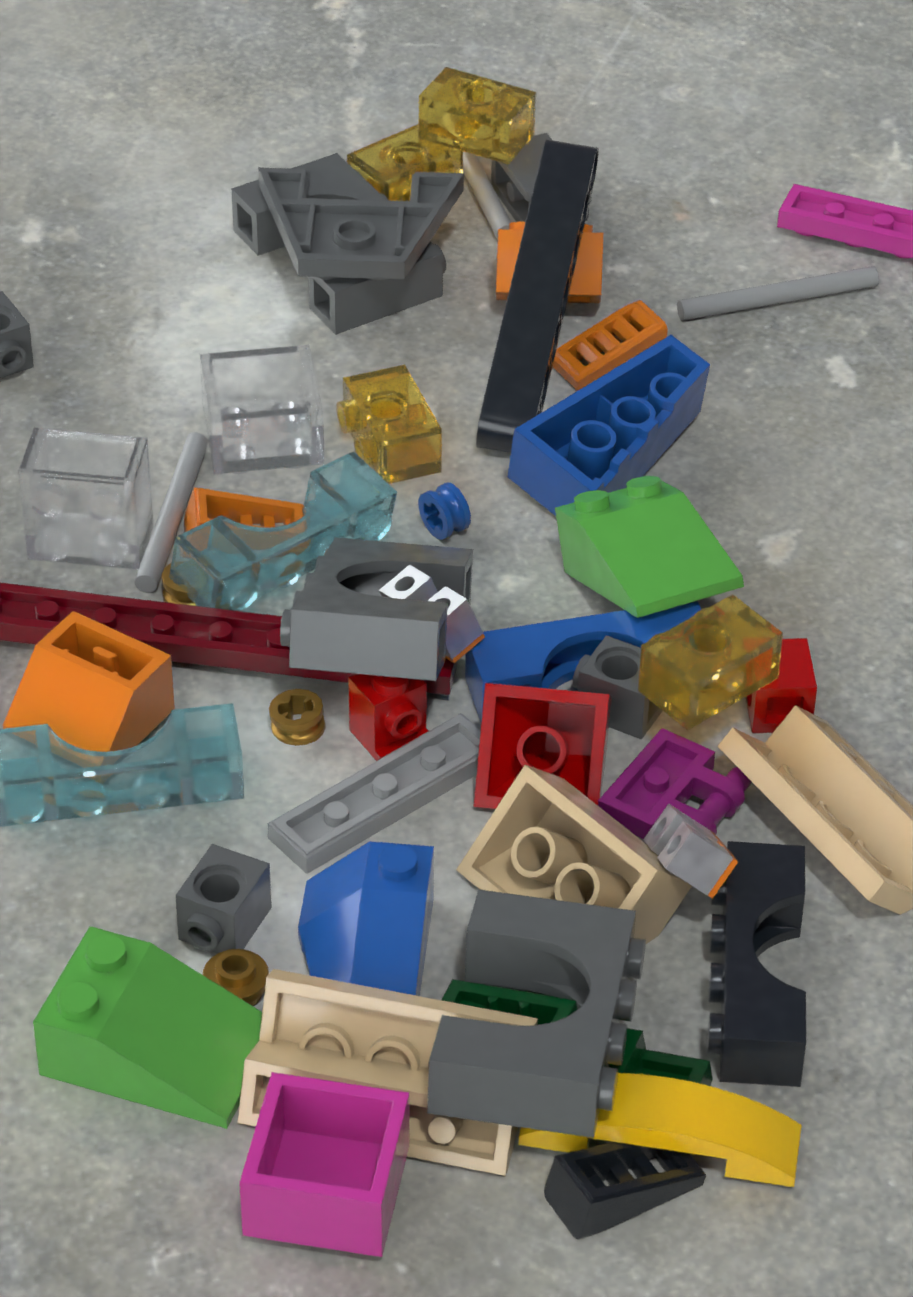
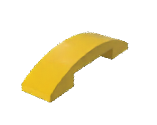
(692, 1120)

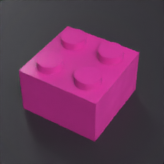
(325, 1164)

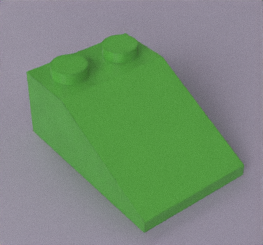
(643, 547)
(146, 1030)

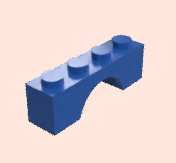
(550, 651)

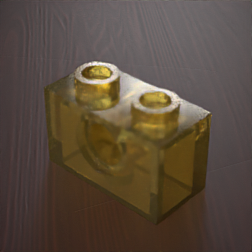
(477, 115)
(394, 159)
(391, 424)
(709, 661)

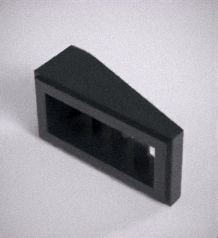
(589, 1206)

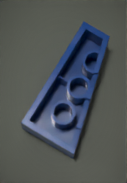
(610, 426)

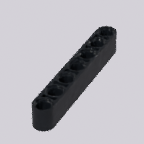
(538, 292)

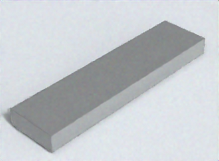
(378, 795)

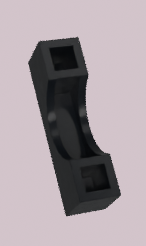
(760, 1016)

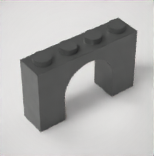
(340, 301)
(348, 625)
(550, 1072)

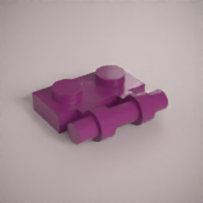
(670, 773)

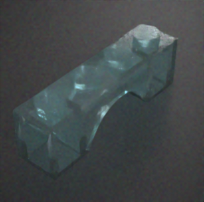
(236, 563)
(185, 763)

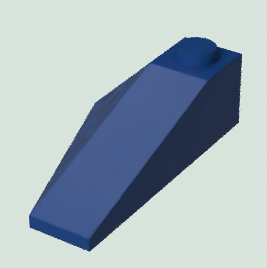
(370, 917)

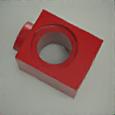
(793, 687)

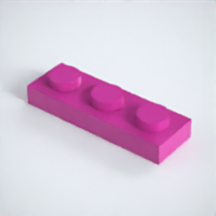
(848, 220)

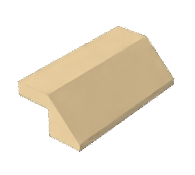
(834, 803)
(373, 1041)

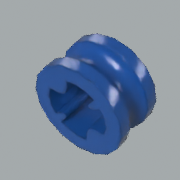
(444, 510)

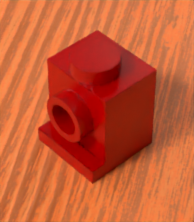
(386, 712)

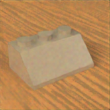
(566, 848)

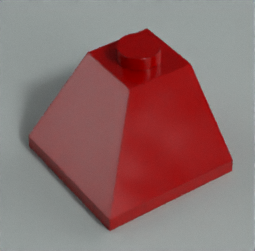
(544, 730)

